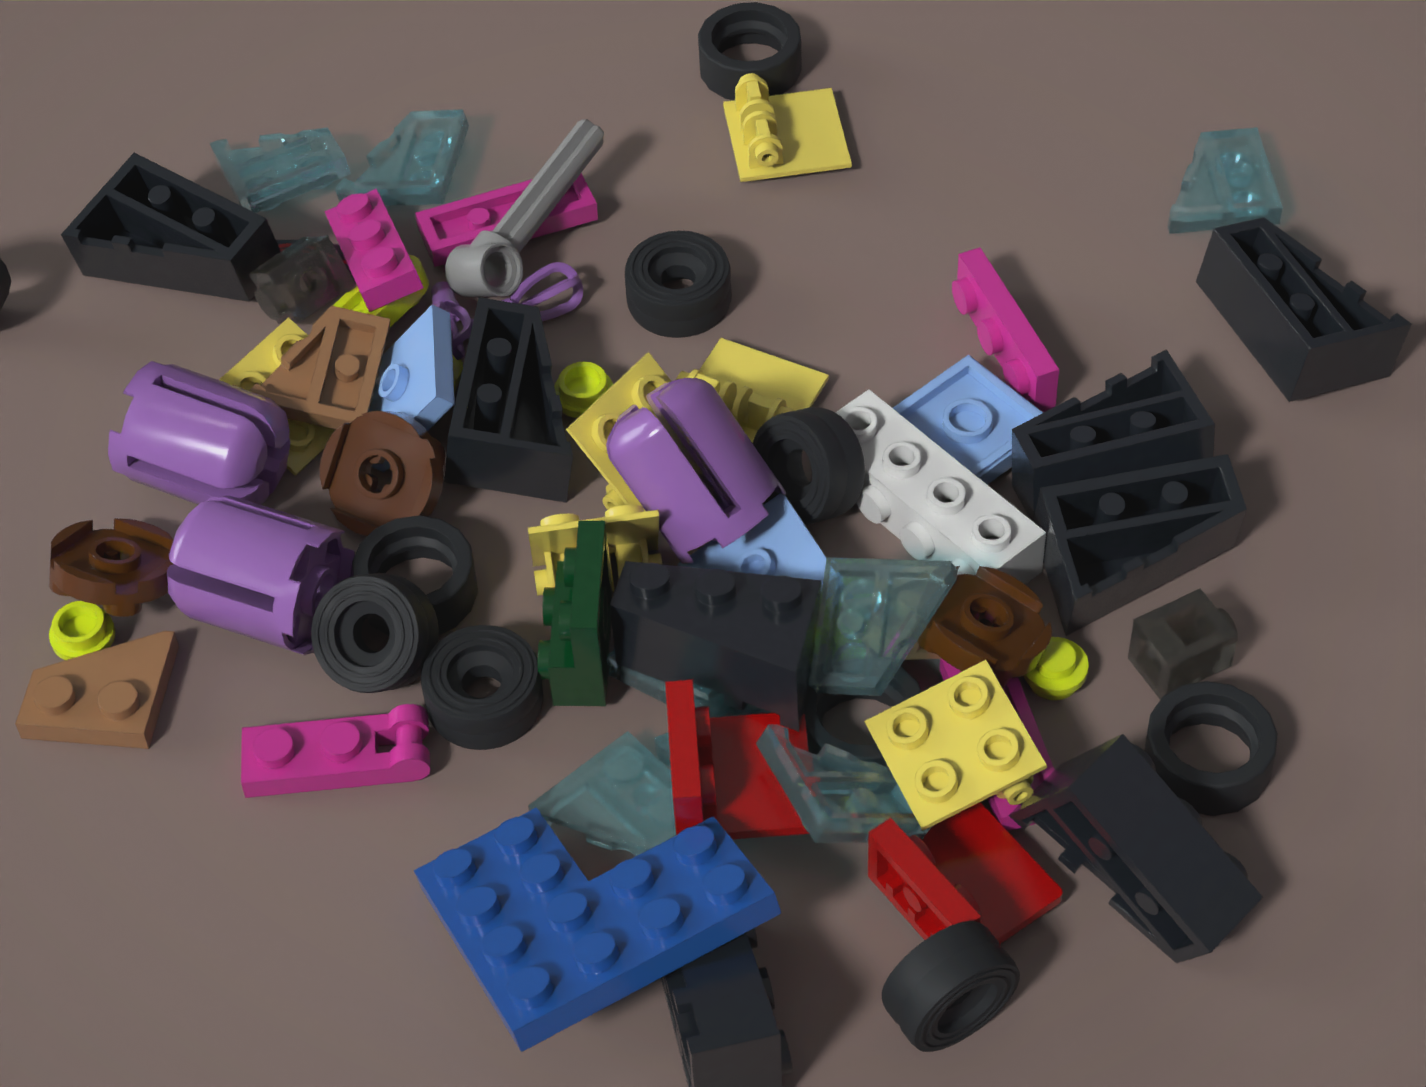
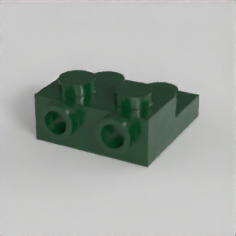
(579, 621)

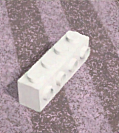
(935, 500)

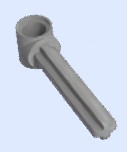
(493, 260)

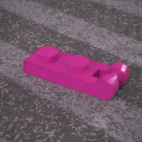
(335, 753)

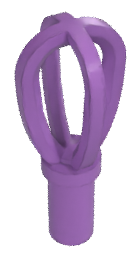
(573, 280)
(445, 299)

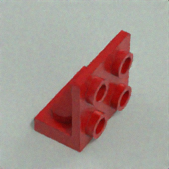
(723, 771)
(960, 874)

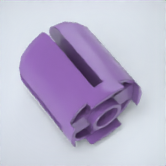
(199, 437)
(692, 466)
(255, 570)

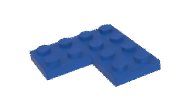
(568, 946)

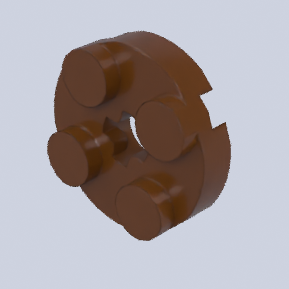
(370, 440)
(111, 565)
(1009, 646)

